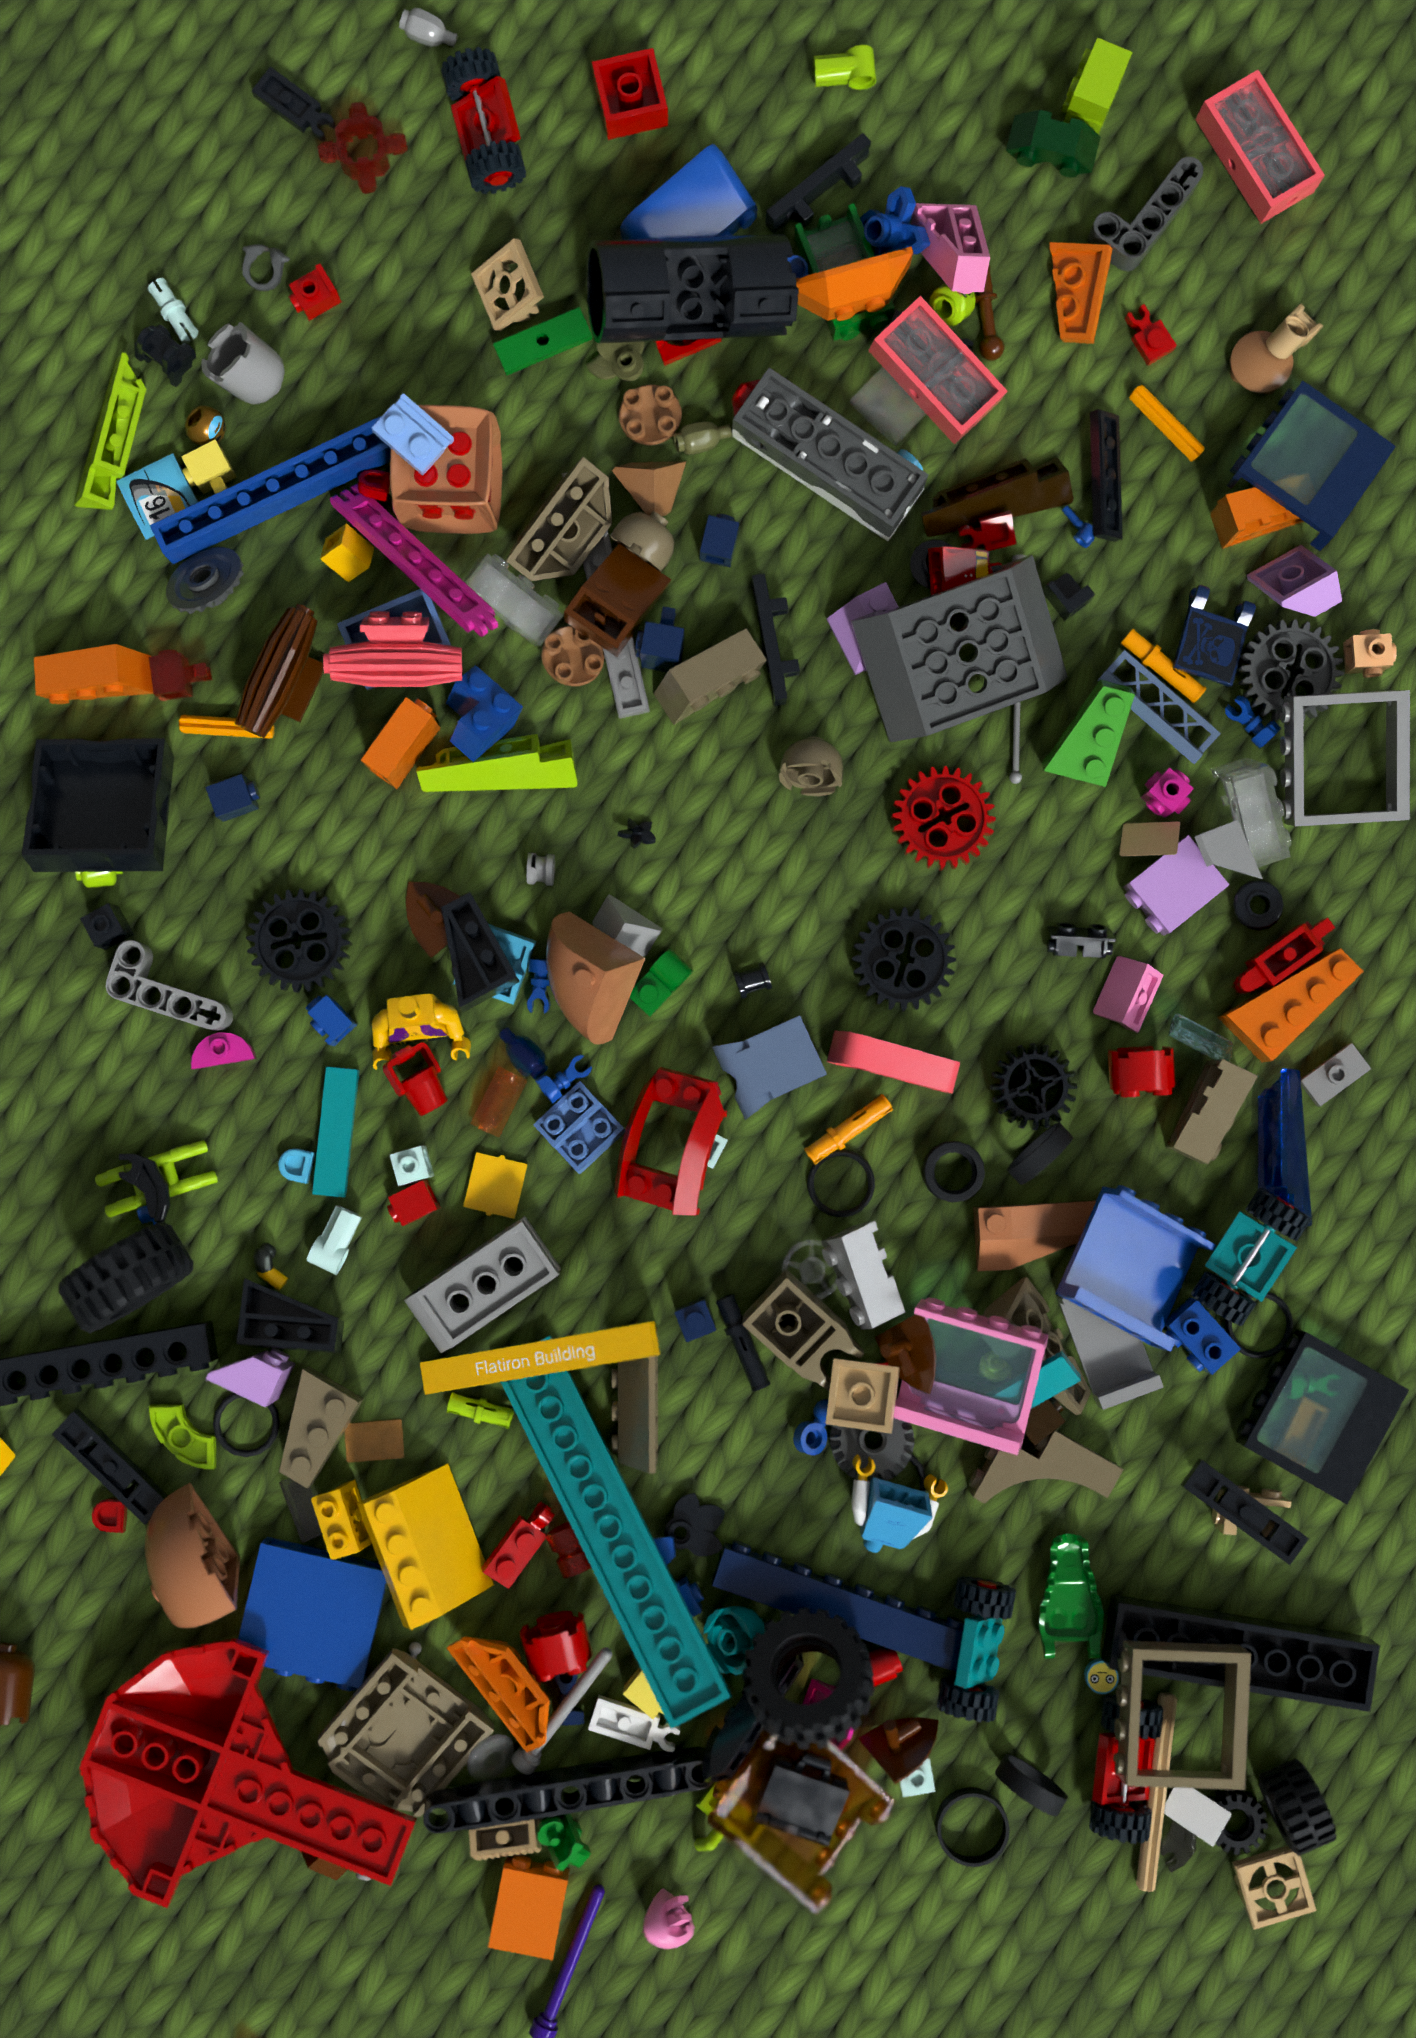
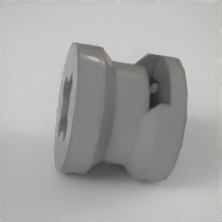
(540, 869)

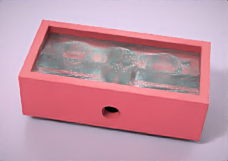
(1259, 146)
(937, 370)

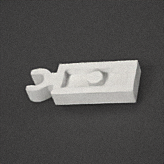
(629, 1724)

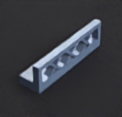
(1156, 720)

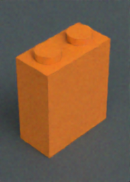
(401, 742)
(529, 1907)

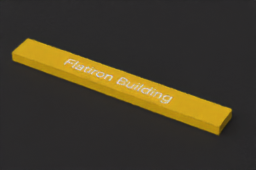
(540, 1358)

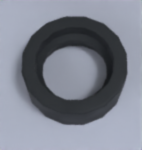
(973, 1157)

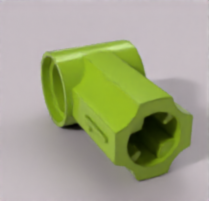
(852, 68)

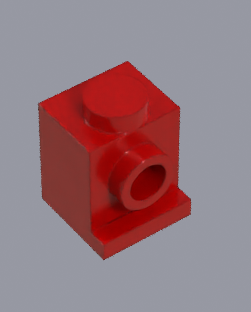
(320, 300)

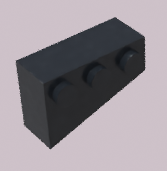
(475, 954)
(285, 1323)

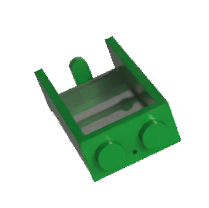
(838, 245)

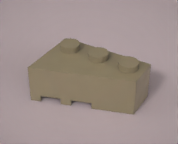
(709, 675)
(1211, 1110)
(316, 1425)

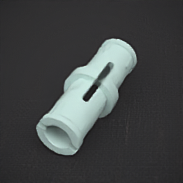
(173, 310)

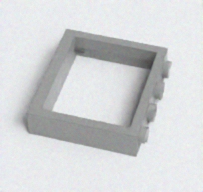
(1396, 757)

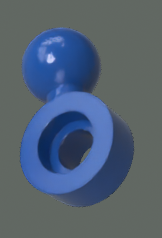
(816, 1432)

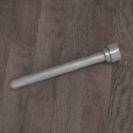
(529, 1761)

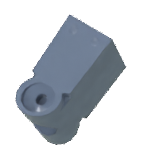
(770, 1064)

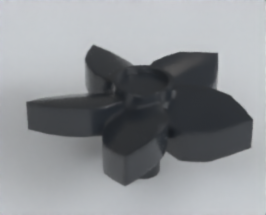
(638, 833)

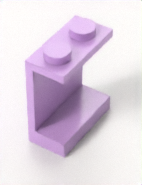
(1175, 887)

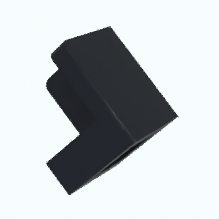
(1067, 596)

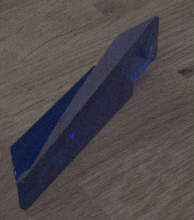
(1283, 1142)

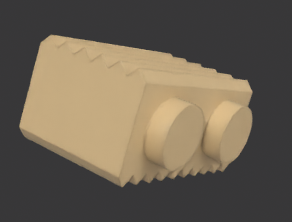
(504, 1840)

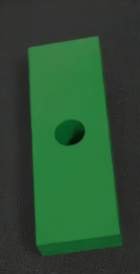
(561, 333)

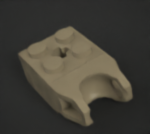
(805, 1339)

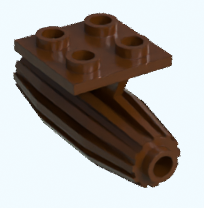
(282, 675)

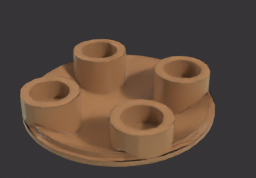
(1256, 366)
(650, 414)
(572, 657)

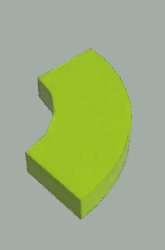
(181, 1437)

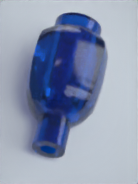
(524, 1054)

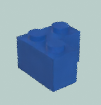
(485, 713)

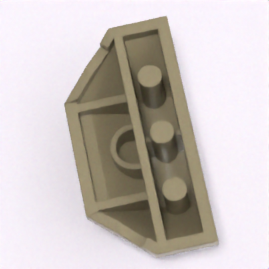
(565, 525)

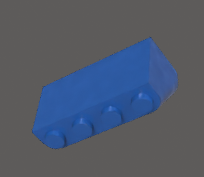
(695, 202)

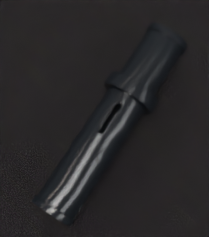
(742, 1342)

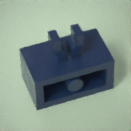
(661, 644)

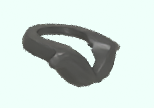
(277, 259)

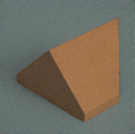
(652, 483)

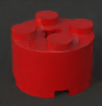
(1141, 1070)
(556, 1645)

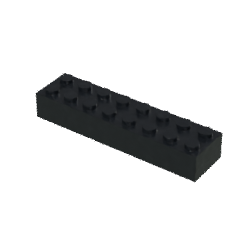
(1285, 1657)

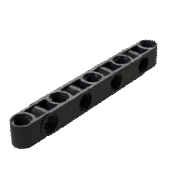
(542, 1792)

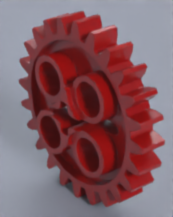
(929, 793)

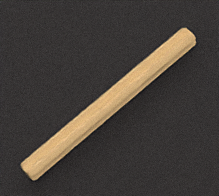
(1157, 1796)

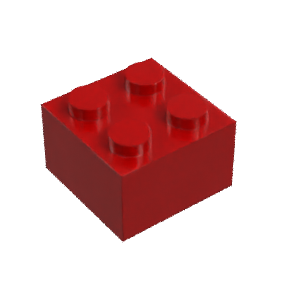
(630, 93)

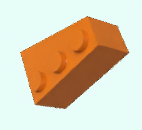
(92, 674)

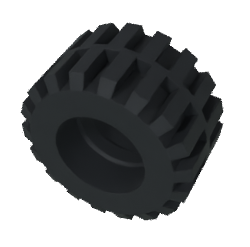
(1297, 1807)

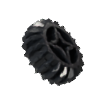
(1027, 1072)

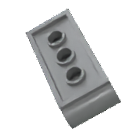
(450, 1322)

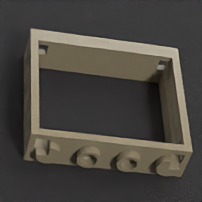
(1234, 1714)

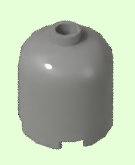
(243, 364)

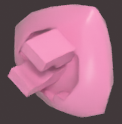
(668, 1921)

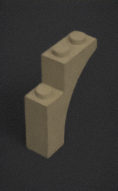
(1055, 1458)

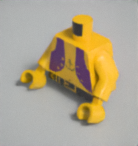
(414, 1021)

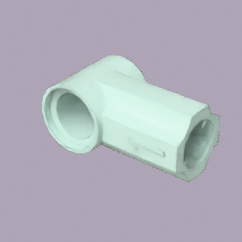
(332, 1246)

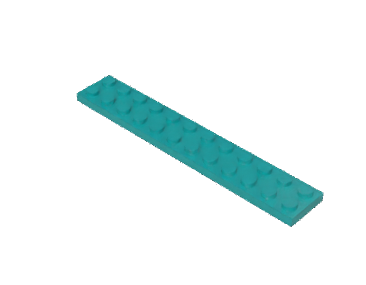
(618, 1545)

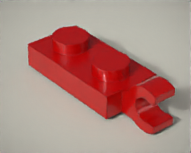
(518, 1546)

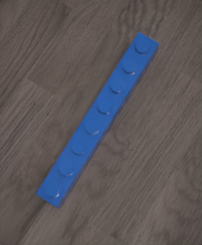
(270, 492)

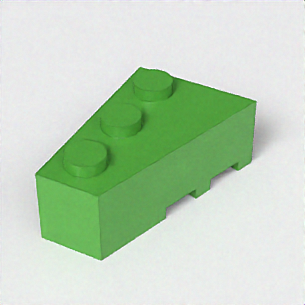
(1093, 737)

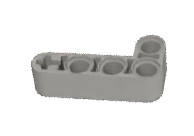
(170, 996)

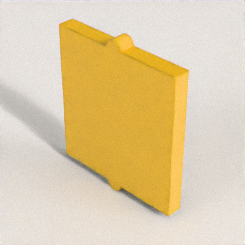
(495, 1185)

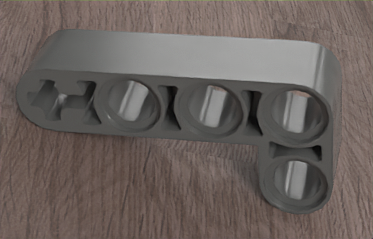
(1154, 213)

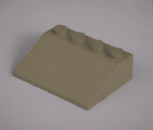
(636, 1413)

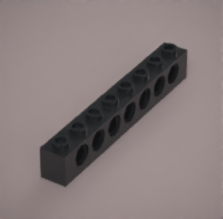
(196, 1337)

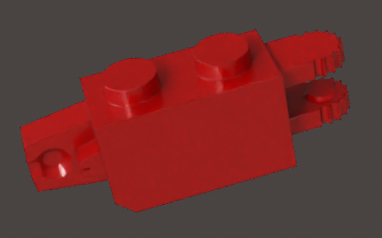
(1283, 956)

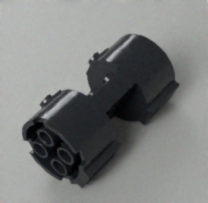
(690, 288)

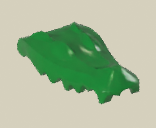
(1070, 1600)

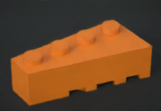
(1282, 1012)

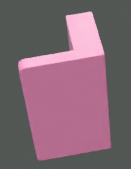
(1128, 993)

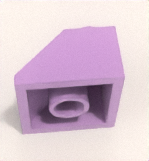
(256, 1377)

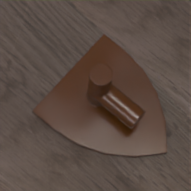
(425, 914)
(912, 1350)
(901, 1745)

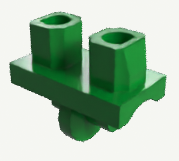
(563, 1841)

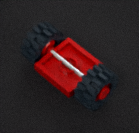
(484, 120)
(1114, 1804)

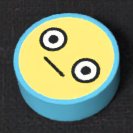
(1100, 1677)

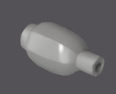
(425, 28)

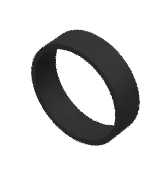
(1040, 1153)
(1031, 1785)
(991, 1855)

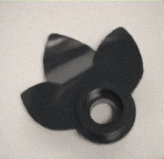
(699, 1523)

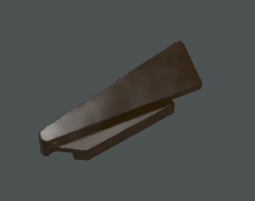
(1011, 488)

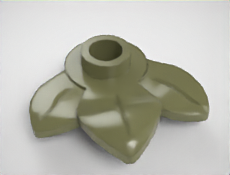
(614, 357)

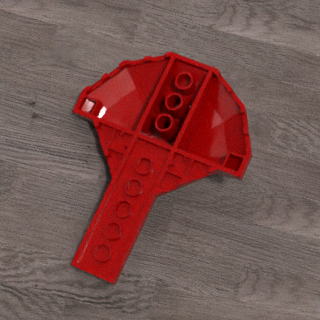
(197, 1769)

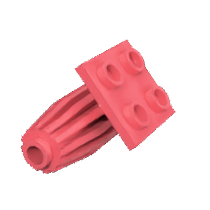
(394, 655)

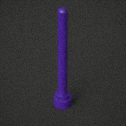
(545, 2024)

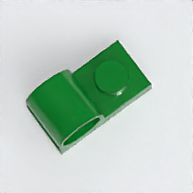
(660, 982)

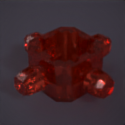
(361, 125)

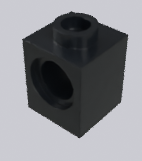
(107, 926)

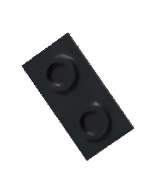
(1093, 940)

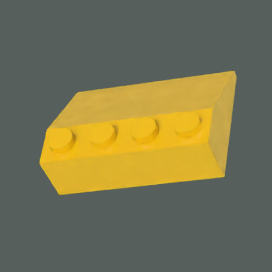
(425, 1546)

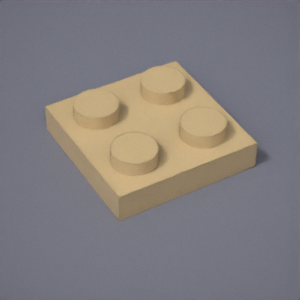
(862, 1395)

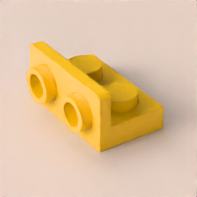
(341, 1520)

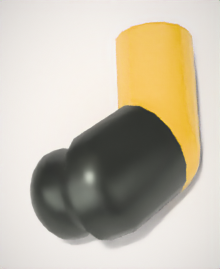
(265, 1267)

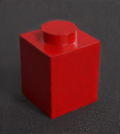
(413, 1203)

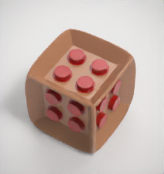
(464, 483)

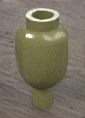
(700, 437)

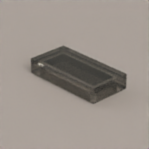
(301, 1508)

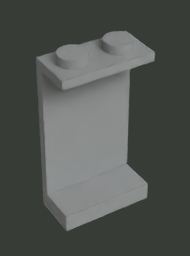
(1111, 1358)

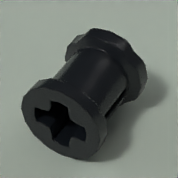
(752, 980)

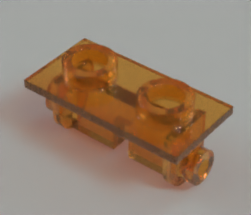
(498, 1102)

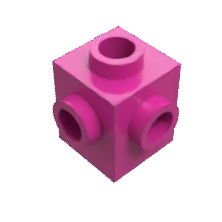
(1158, 798)

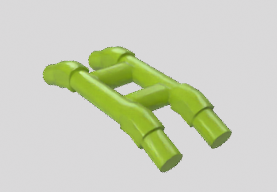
(166, 1162)

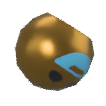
(205, 425)

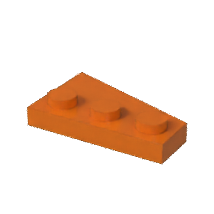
(1080, 285)

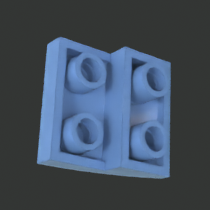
(579, 1127)

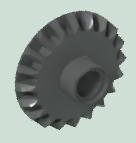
(204, 580)
(889, 1457)

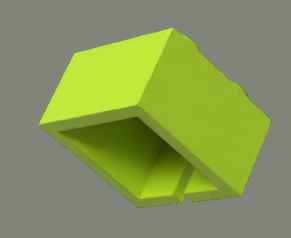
(1096, 83)

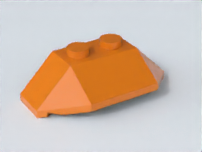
(854, 286)
(506, 1686)

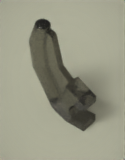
(1180, 1842)

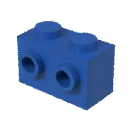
(1200, 1336)

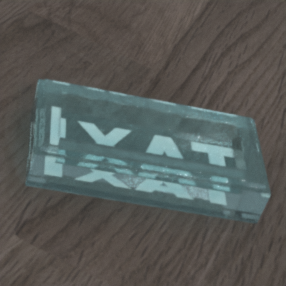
(1200, 1038)

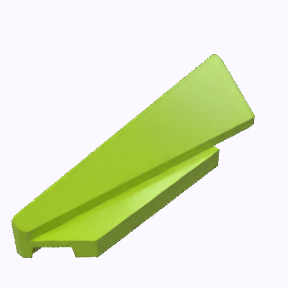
(112, 438)
(504, 766)

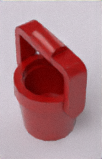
(423, 1087)

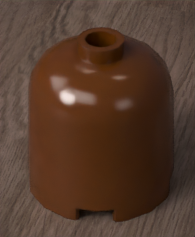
(16, 1683)

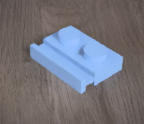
(412, 434)

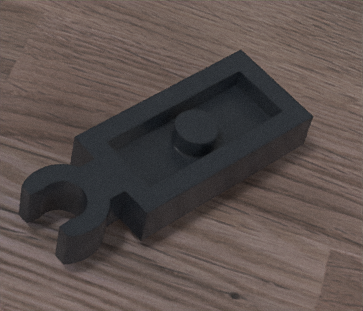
(291, 103)

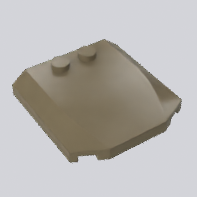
(403, 1734)

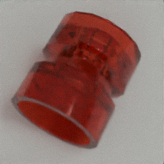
(571, 1555)

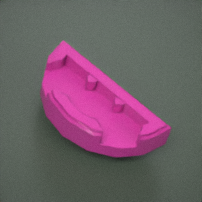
(221, 1050)

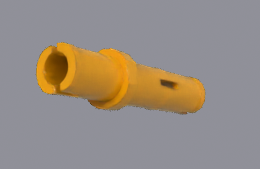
(1162, 665)
(848, 1129)

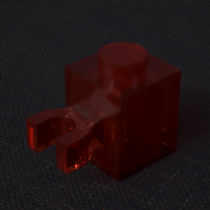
(173, 675)

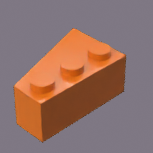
(1248, 516)

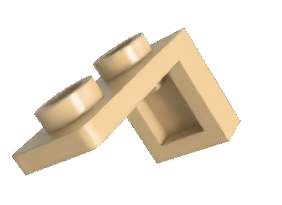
(1268, 1497)

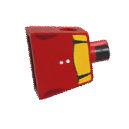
(957, 566)

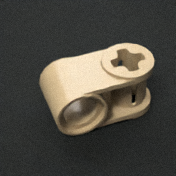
(1292, 333)

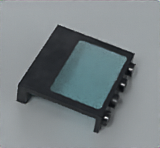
(1321, 1415)

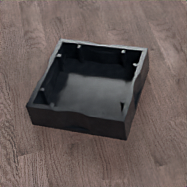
(98, 805)

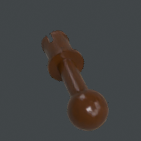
(991, 346)

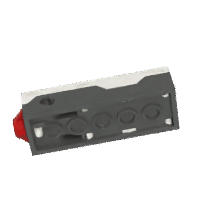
(826, 452)

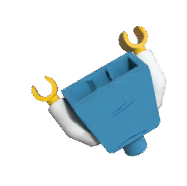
(892, 1512)

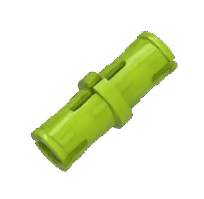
(480, 1410)

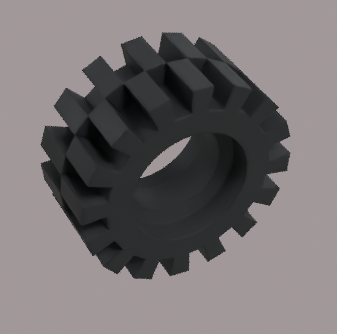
(1254, 1825)

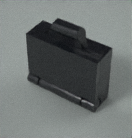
(801, 1797)

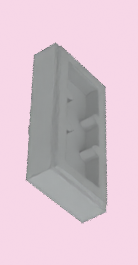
(1334, 1074)

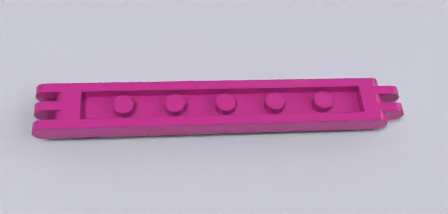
(416, 561)

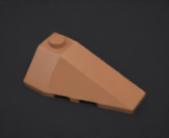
(1024, 1232)

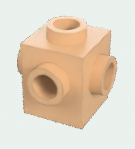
(1369, 653)

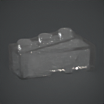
(513, 599)
(1256, 807)

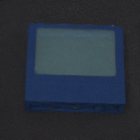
(1313, 460)

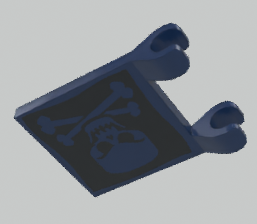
(1211, 643)

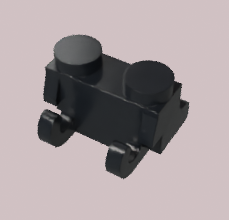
(156, 344)

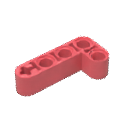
(893, 1061)

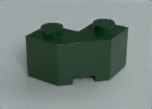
(1065, 145)

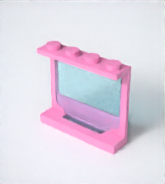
(981, 1377)

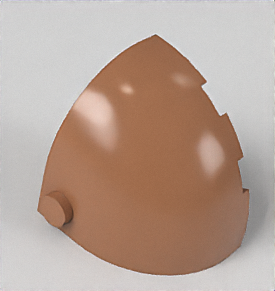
(590, 976)
(190, 1561)

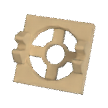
(498, 263)
(1261, 1917)

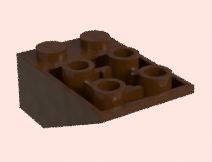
(616, 599)

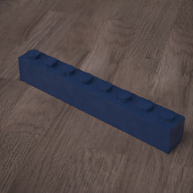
(875, 1618)

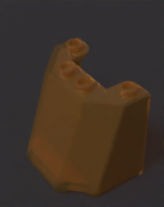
(785, 1858)

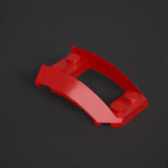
(656, 1186)

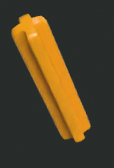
(1166, 422)
(215, 726)

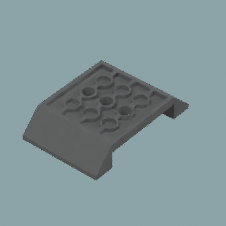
(917, 662)

